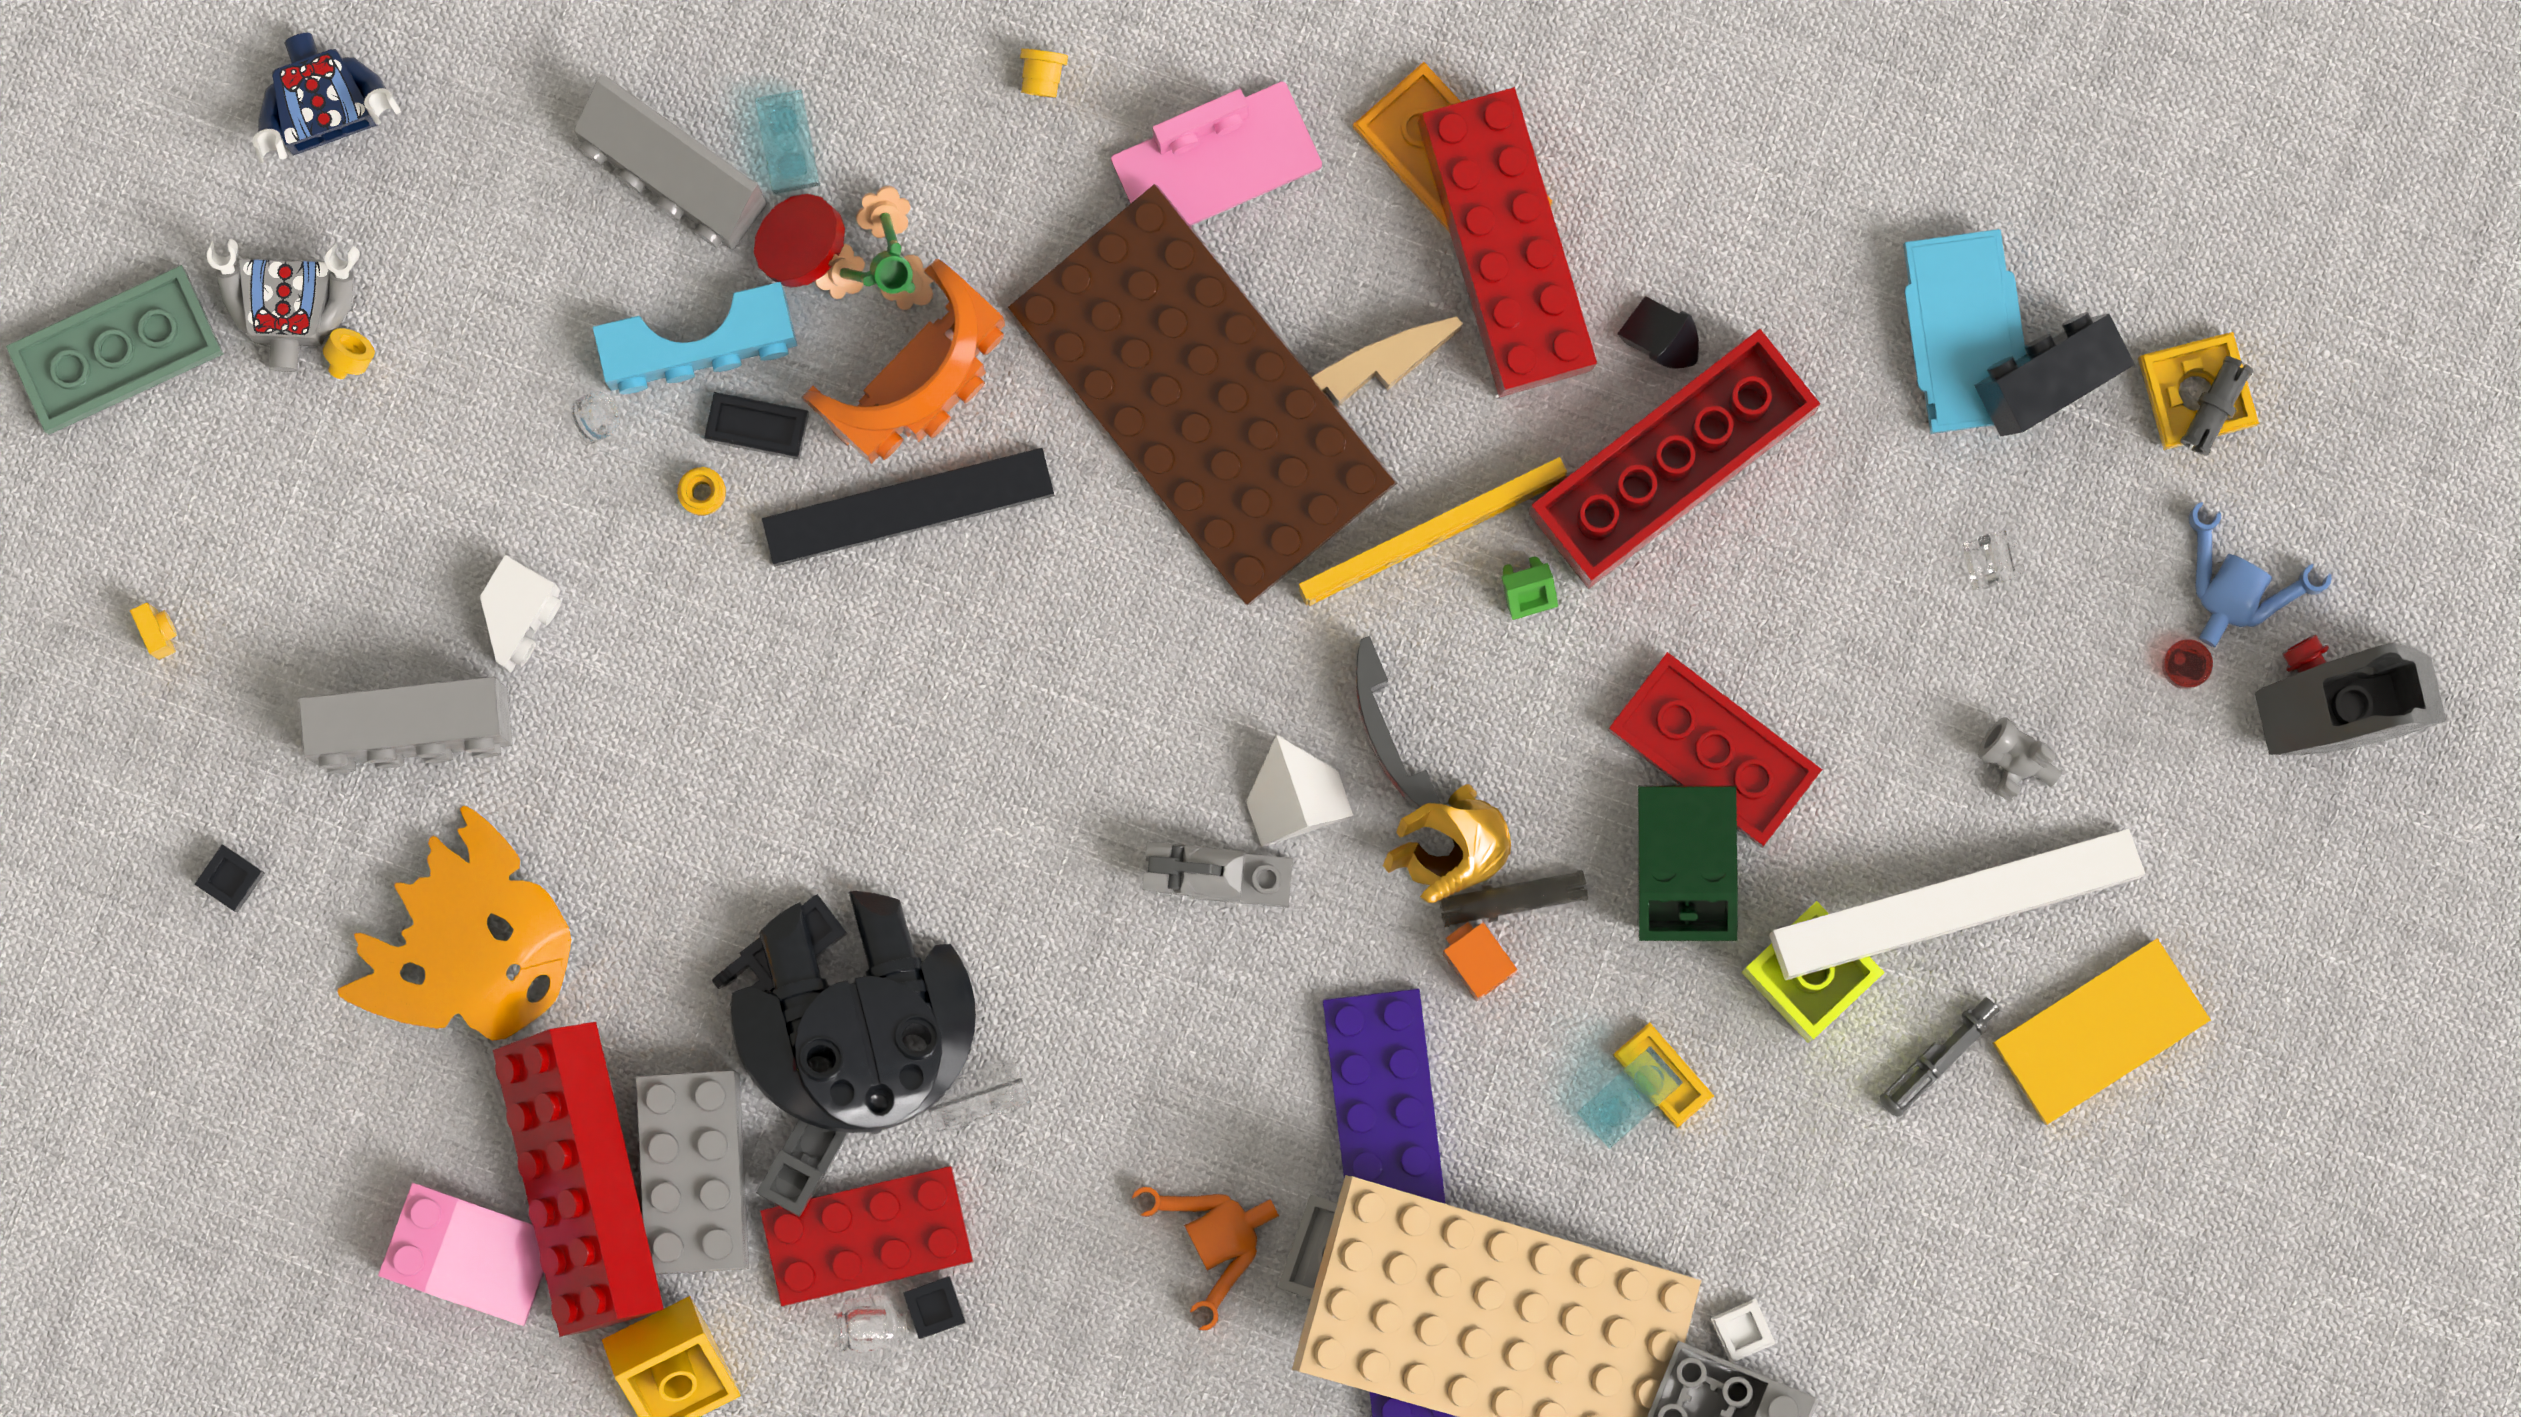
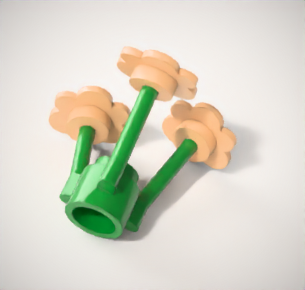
(895, 275)

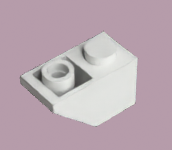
(514, 608)

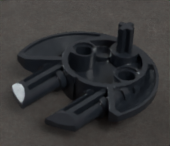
(856, 1024)

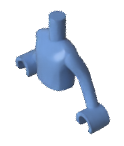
(2238, 587)

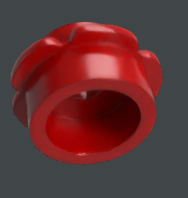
(2305, 654)

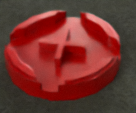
(799, 240)

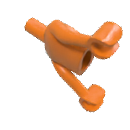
(1218, 1236)

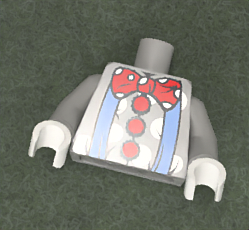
(285, 300)

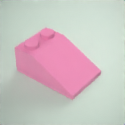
(465, 1254)

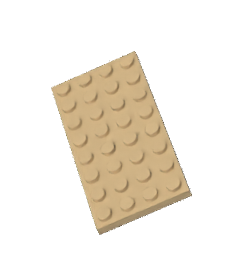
(1486, 1313)

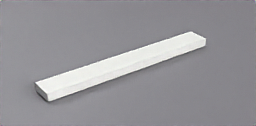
(1956, 904)

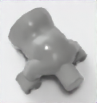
(2019, 756)

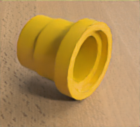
(1041, 72)

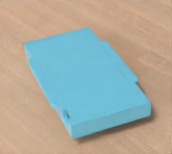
(1960, 322)

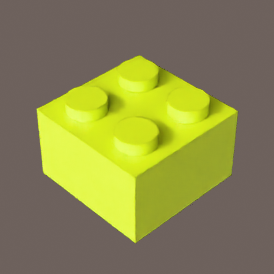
(1815, 998)

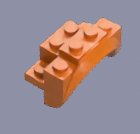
(924, 376)

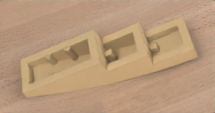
(1386, 359)

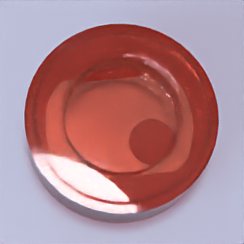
(2187, 664)

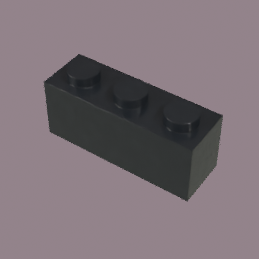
(2053, 373)

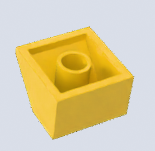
(670, 1364)

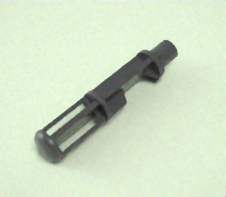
(1939, 1057)

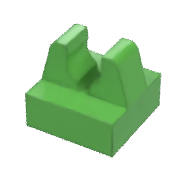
(1529, 589)

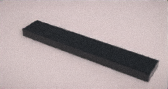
(908, 507)

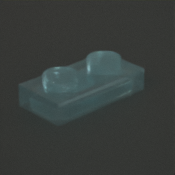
(787, 141)
(1629, 1097)

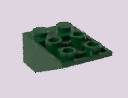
(1687, 863)

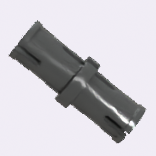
(2216, 405)

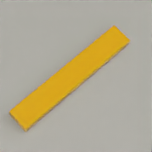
(1432, 532)

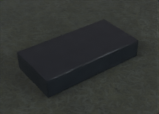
(756, 425)

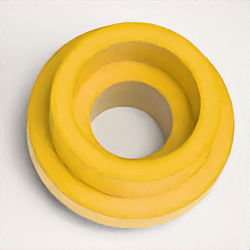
(691, 480)

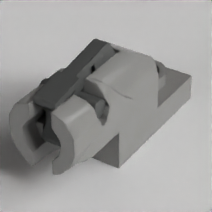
(1218, 874)

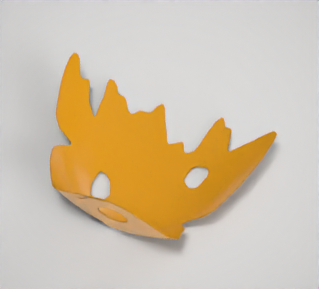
(456, 948)

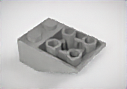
(1712, 1387)

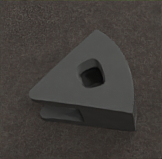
(2351, 702)

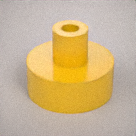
(347, 353)

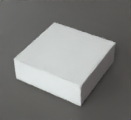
(1742, 1331)

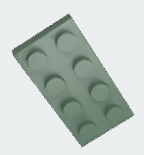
(114, 350)

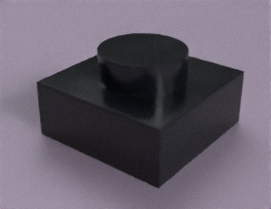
(229, 878)
(934, 1307)

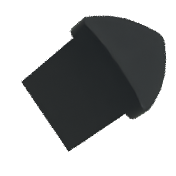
(1662, 334)

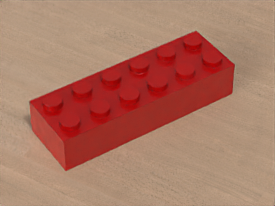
(1507, 242)
(1674, 458)
(577, 1179)

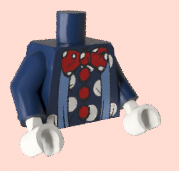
(318, 100)

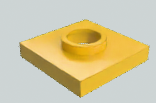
(2169, 367)

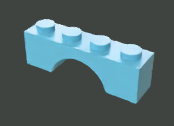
(755, 326)

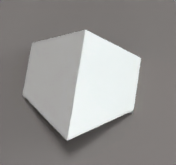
(1295, 794)

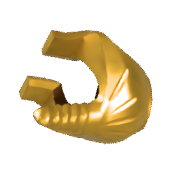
(1478, 838)

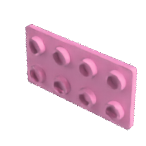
(1222, 153)

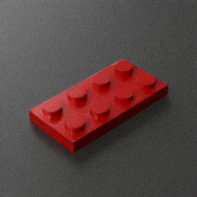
(1711, 741)
(867, 1236)

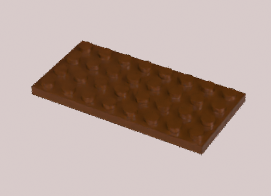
(1202, 395)

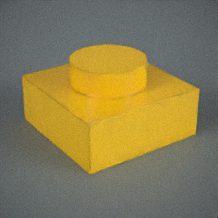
(155, 630)

